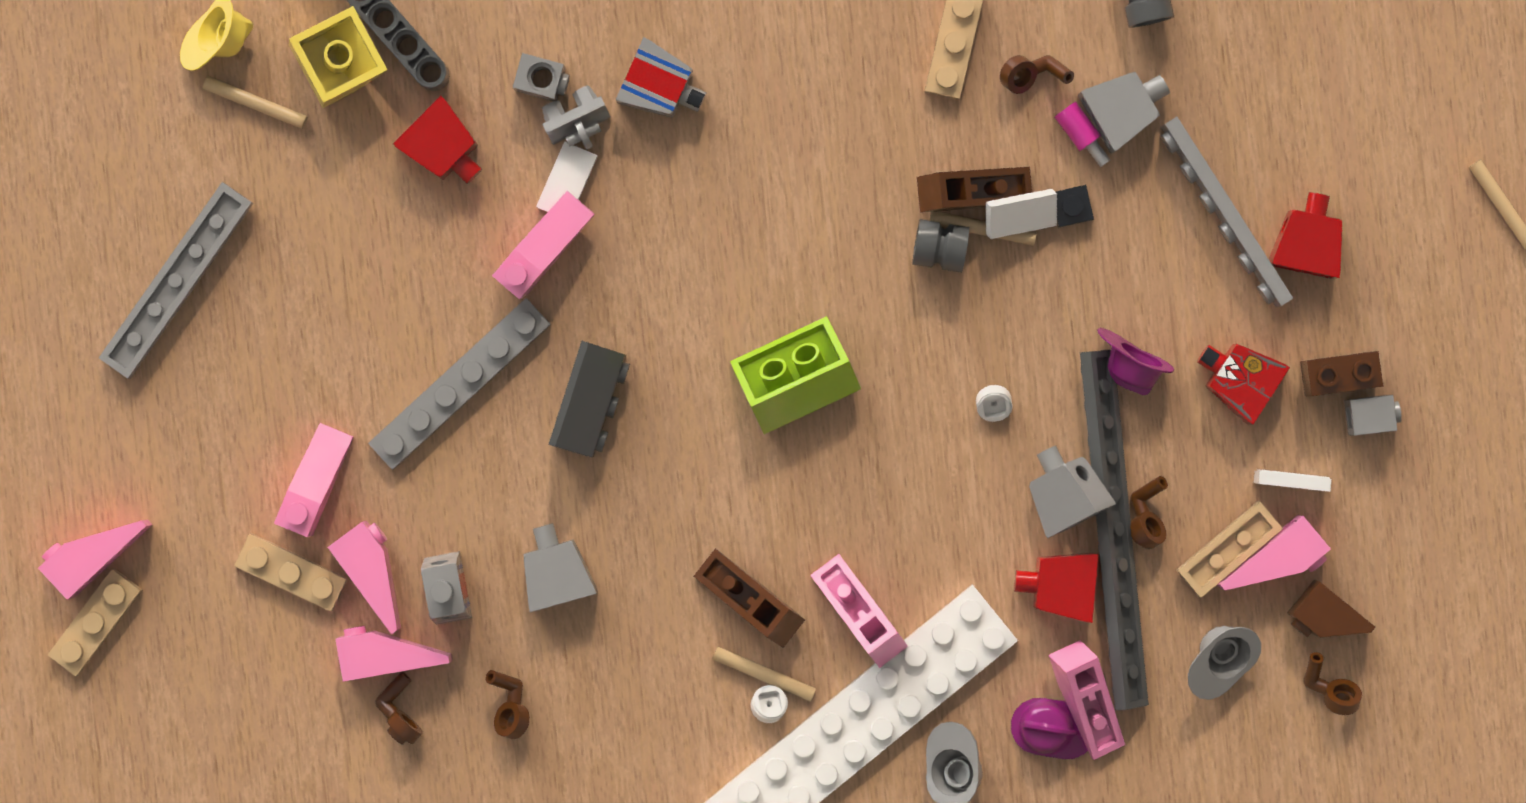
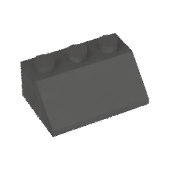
(589, 400)

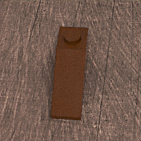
(970, 188)
(749, 598)

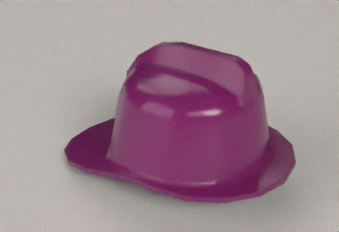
(1132, 366)
(1047, 729)

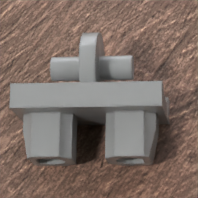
(577, 123)

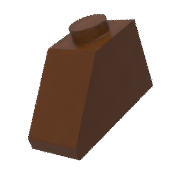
(1326, 614)

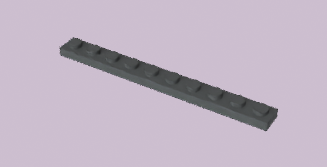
(1114, 533)

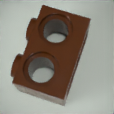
(1341, 373)

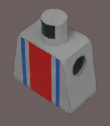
(658, 82)
(445, 588)

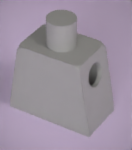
(1123, 107)
(1067, 492)
(555, 571)

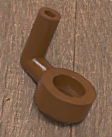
(1020, 73)
(1147, 527)
(1340, 695)
(511, 717)
(401, 727)

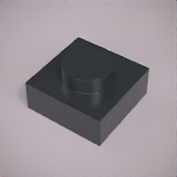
(1073, 206)

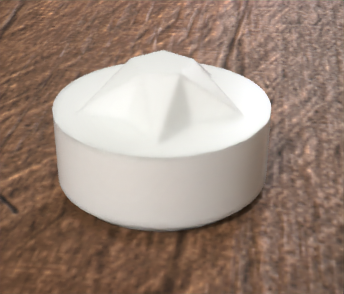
(994, 403)
(769, 704)

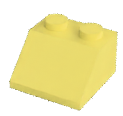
(337, 56)

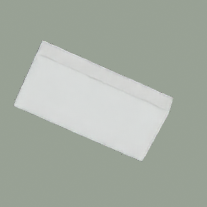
(568, 174)
(1021, 213)
(1292, 480)

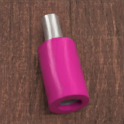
(1081, 132)

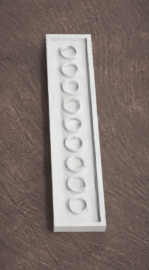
(876, 707)

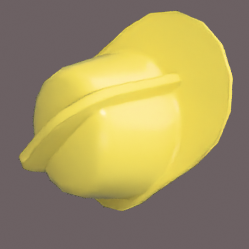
(215, 34)

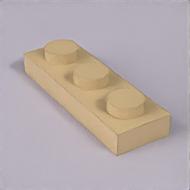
(953, 48)
(1229, 549)
(291, 572)
(95, 622)

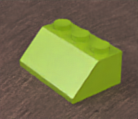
(795, 375)

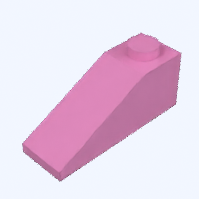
(543, 245)
(314, 481)
(1287, 553)
(82, 560)
(368, 566)
(859, 611)
(377, 653)
(1087, 698)

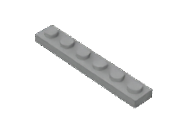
(1233, 226)
(175, 280)
(459, 383)

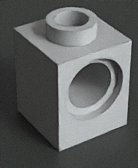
(529, 66)
(1372, 415)

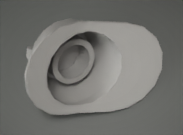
(1223, 660)
(952, 764)

